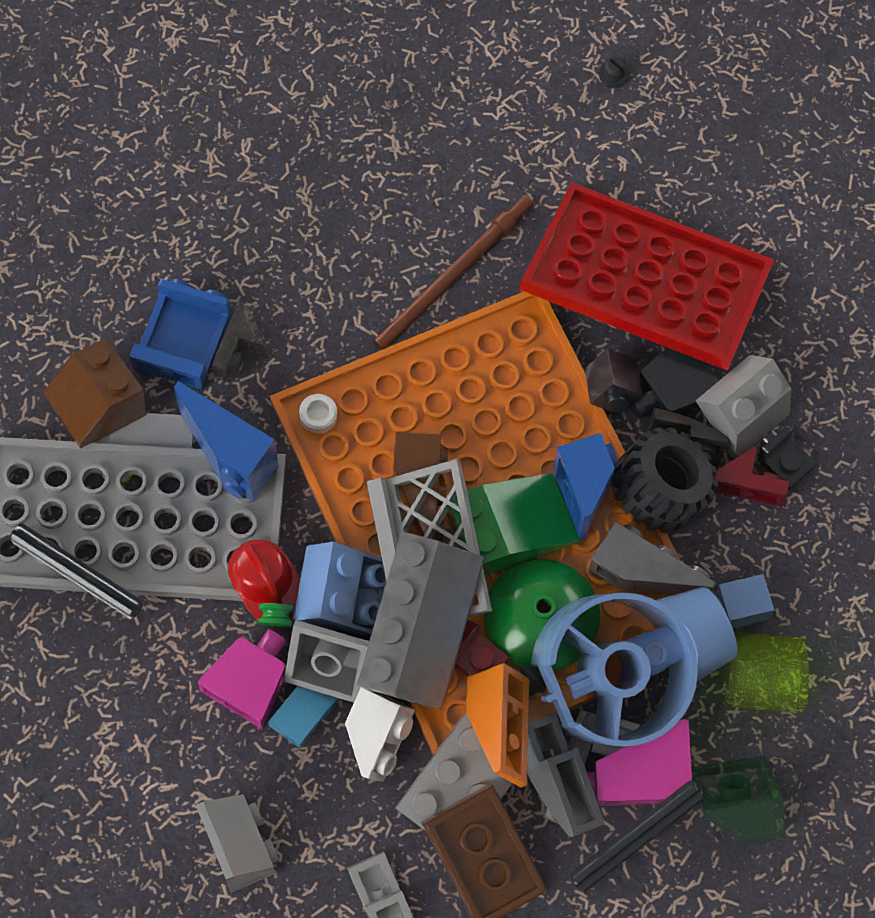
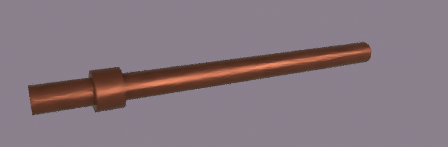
(501, 226)

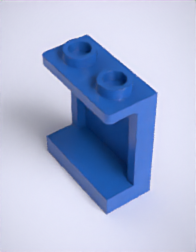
(182, 334)

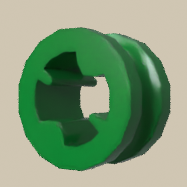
(275, 615)

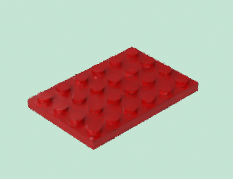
(647, 275)

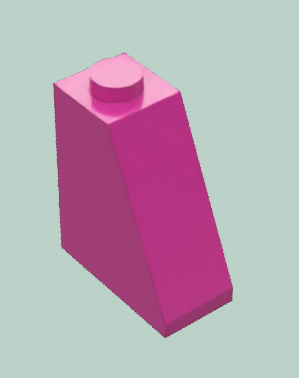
(644, 771)

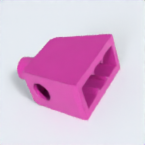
(248, 677)

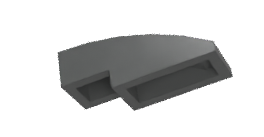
(561, 777)

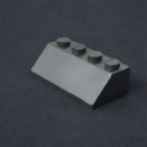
(421, 620)

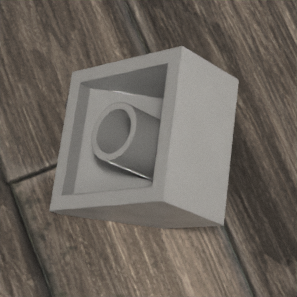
(747, 403)
(325, 661)
(237, 841)

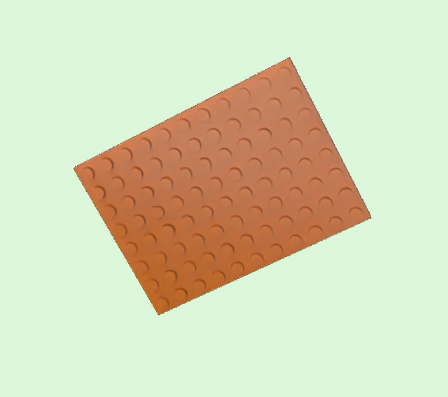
(503, 400)

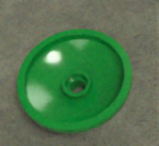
(515, 619)

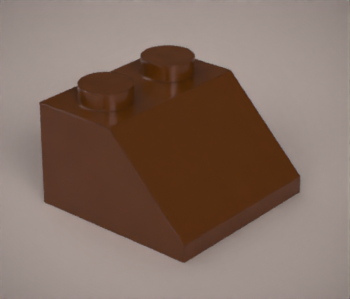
(95, 394)

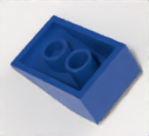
(236, 450)

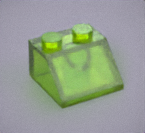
(768, 674)

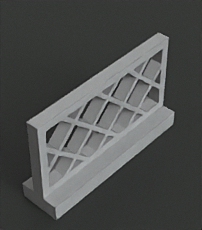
(390, 516)

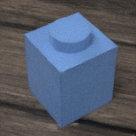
(745, 601)

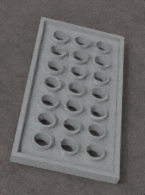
(149, 502)

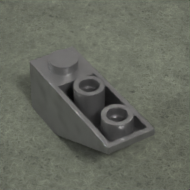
(639, 566)

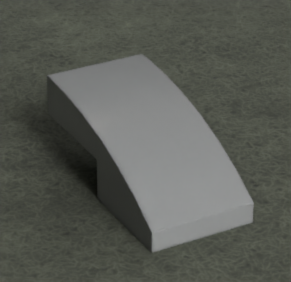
(379, 888)

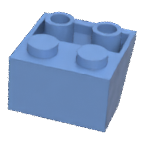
(340, 589)

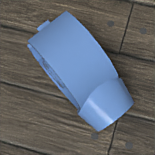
(689, 638)

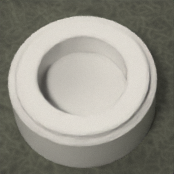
(318, 413)

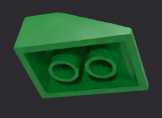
(517, 521)

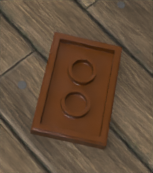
(484, 855)

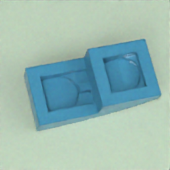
(302, 714)

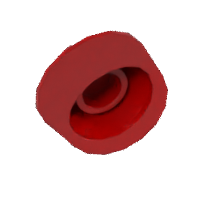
(263, 575)

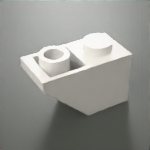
(376, 731)

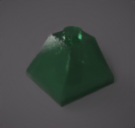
(742, 799)

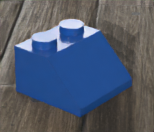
(584, 478)

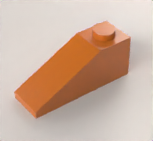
(499, 714)

